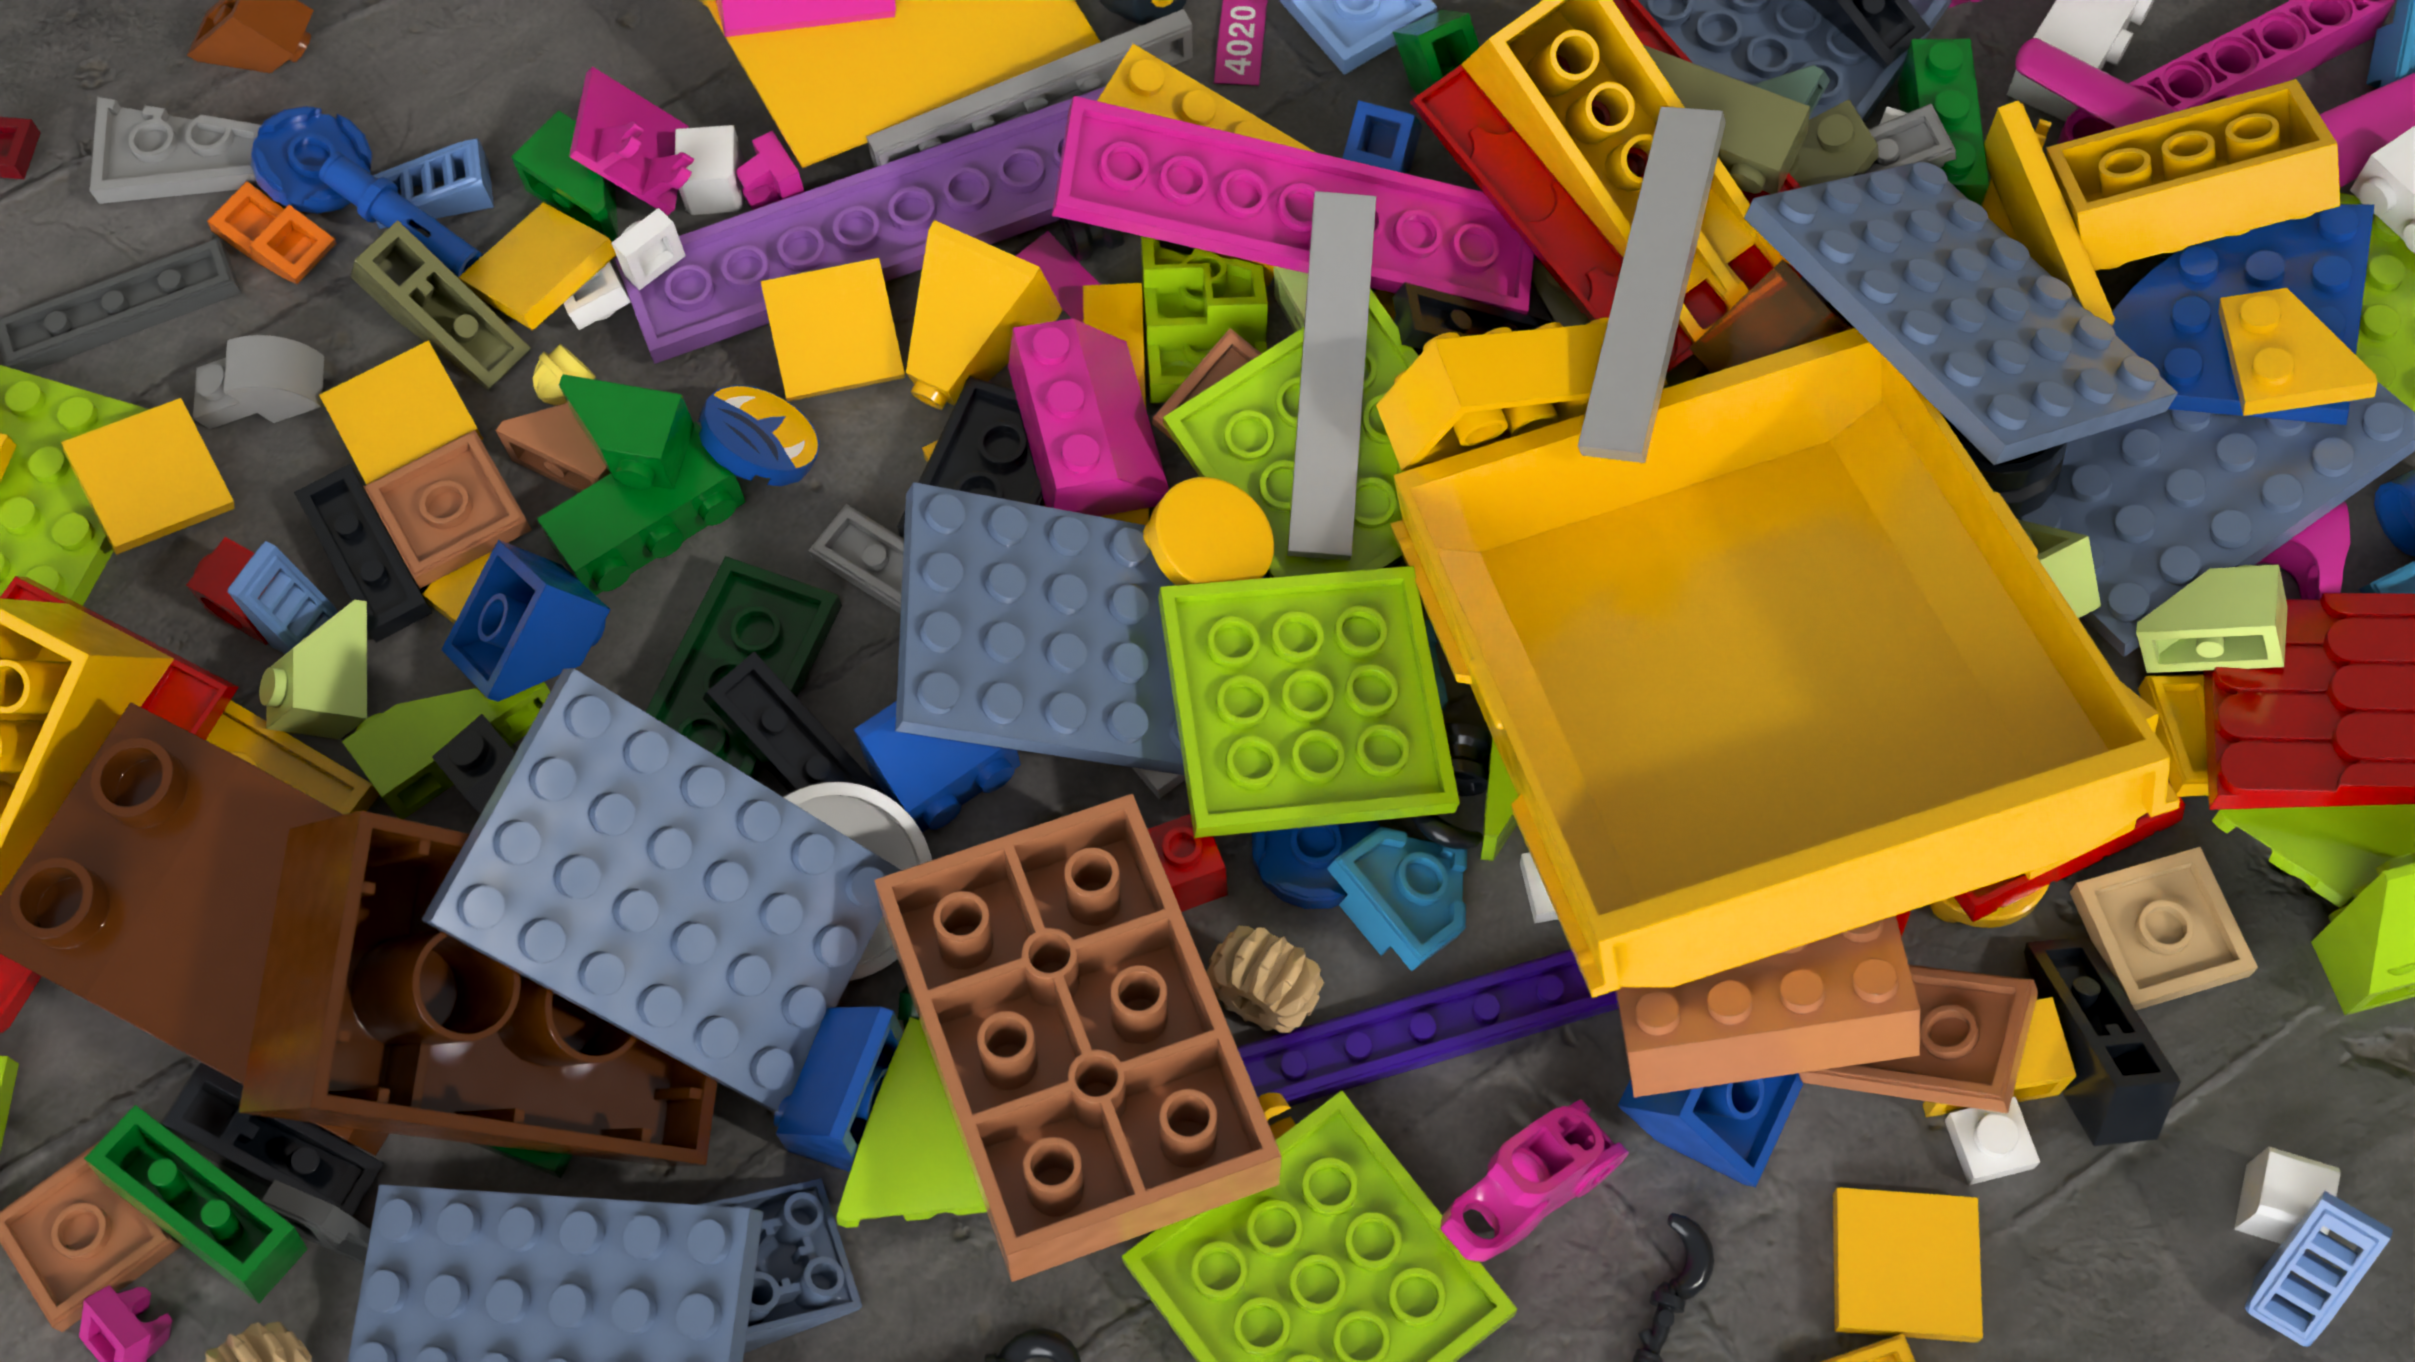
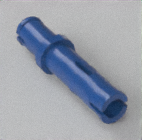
(380, 202)

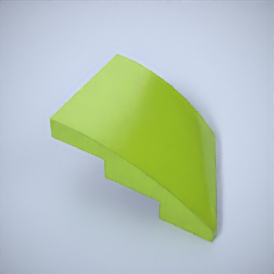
(1192, 306)
(2328, 846)
(911, 1146)

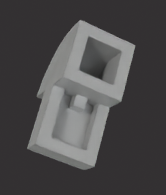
(260, 377)

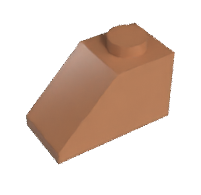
(553, 446)

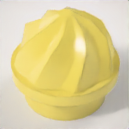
(550, 370)

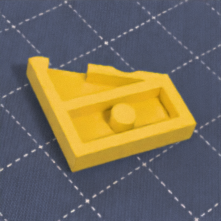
(2288, 355)

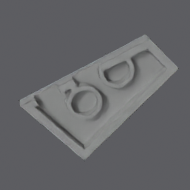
(166, 155)

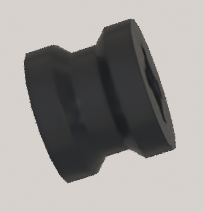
(1085, 238)
(1468, 749)

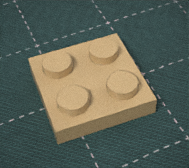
(2164, 928)

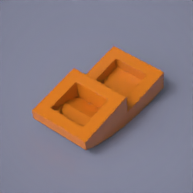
(270, 234)

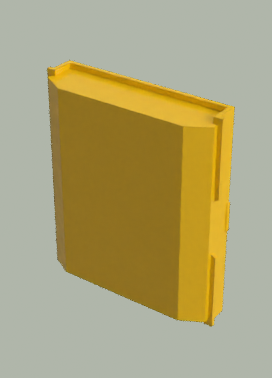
(1769, 667)

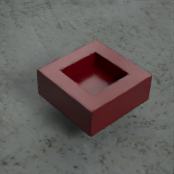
(17, 146)

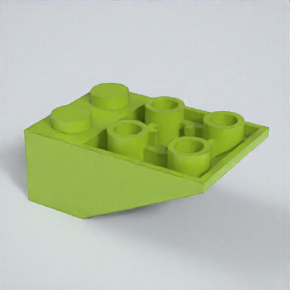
(2372, 940)

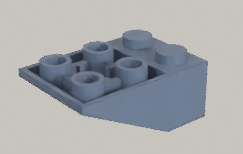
(799, 1264)

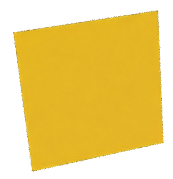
(861, 77)

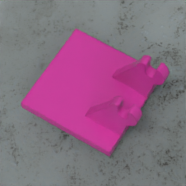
(629, 142)

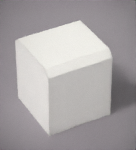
(713, 179)
(2280, 1192)

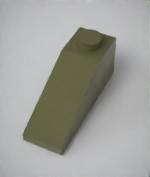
(1760, 126)
(437, 306)

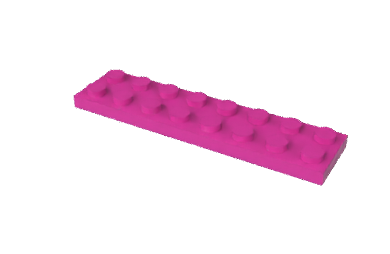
(1258, 198)

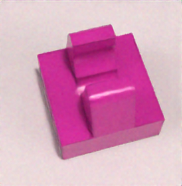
(769, 174)
(114, 1331)

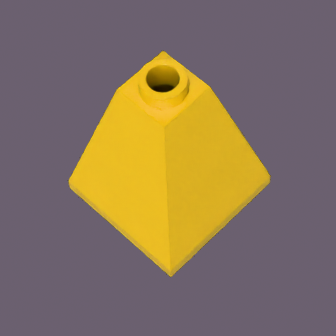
(967, 313)

